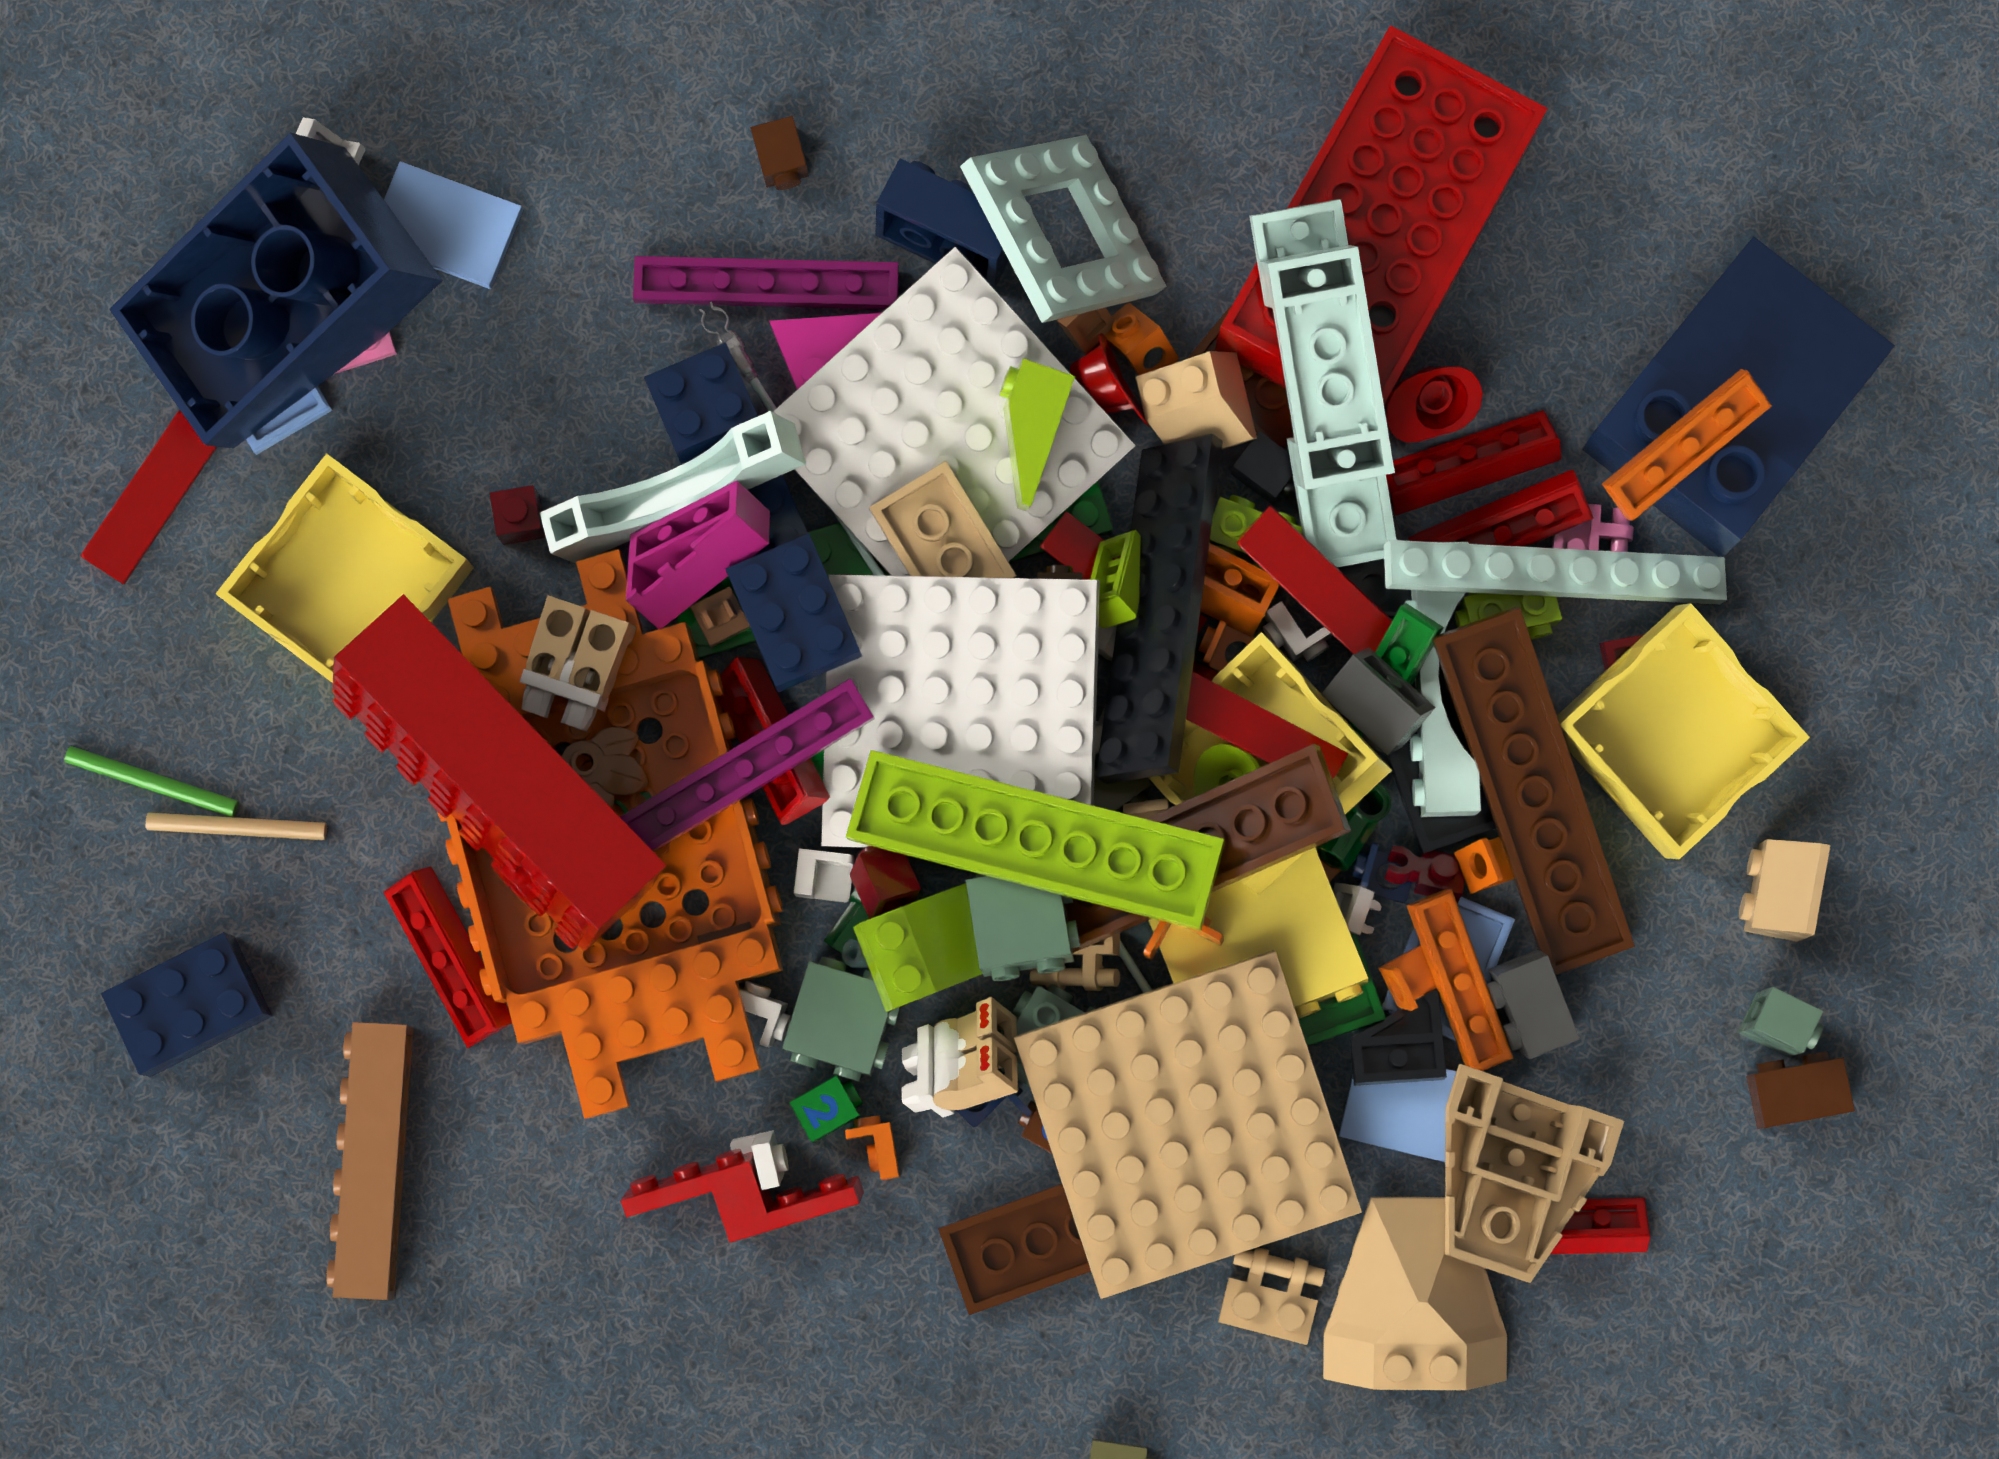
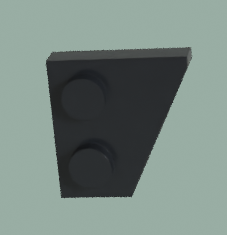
(1401, 1047)

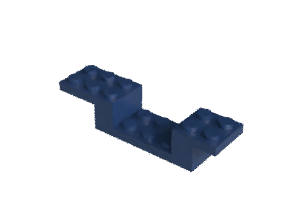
(785, 583)

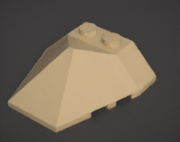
(1516, 1171)
(1410, 1310)

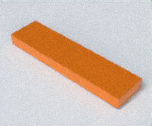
(1686, 444)
(1459, 980)

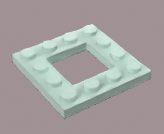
(1056, 292)

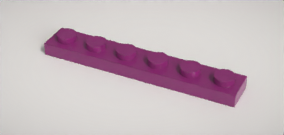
(765, 282)
(749, 766)

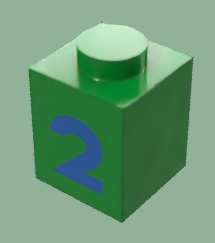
(827, 1108)

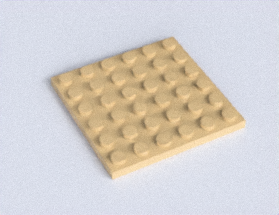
(1187, 1124)

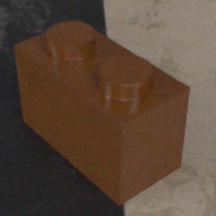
(1801, 1091)

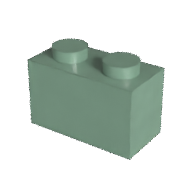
(1782, 1022)

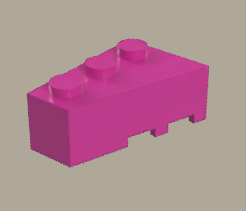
(814, 341)
(690, 549)

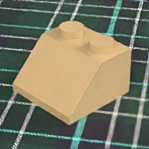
(1198, 400)
(1784, 889)

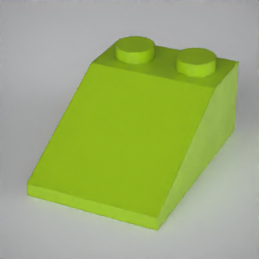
(1032, 416)
(920, 947)

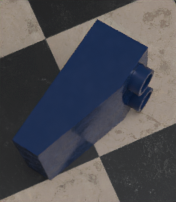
(274, 290)
(1801, 353)

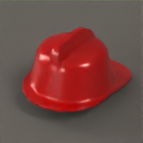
(1103, 380)
(1433, 403)

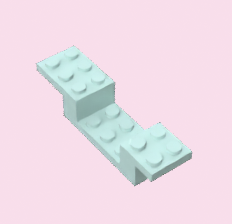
(1330, 380)

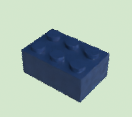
(935, 216)
(186, 1004)

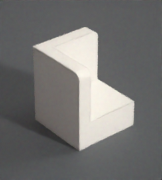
(823, 875)

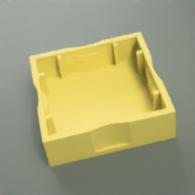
(338, 566)
(1275, 684)
(1678, 731)

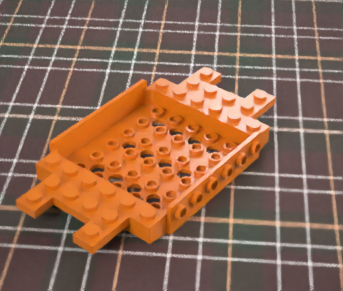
(649, 983)

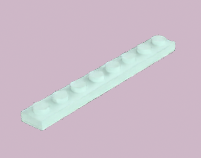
(1554, 572)

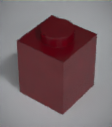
(517, 514)
(883, 880)

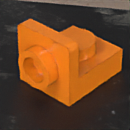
(882, 1154)

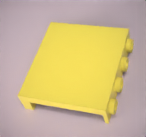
(1291, 916)

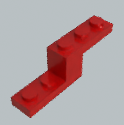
(739, 1197)

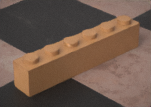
(371, 1162)

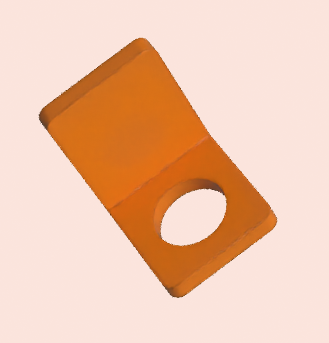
(1136, 335)
(1216, 642)
(1484, 864)
(1163, 927)
(1408, 978)

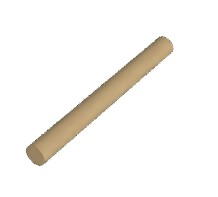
(236, 826)

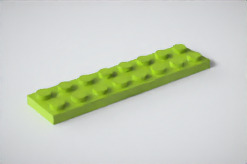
(1036, 839)

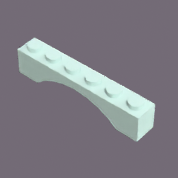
(605, 519)
(1446, 771)

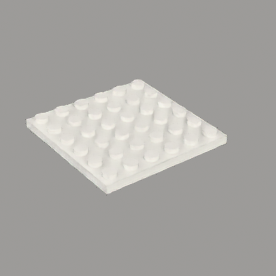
(927, 392)
(969, 681)

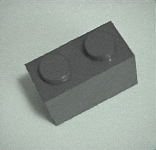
(1377, 701)
(1532, 1004)

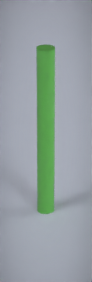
(151, 781)

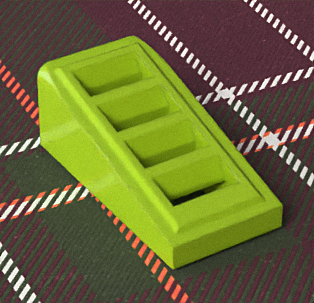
(1118, 578)

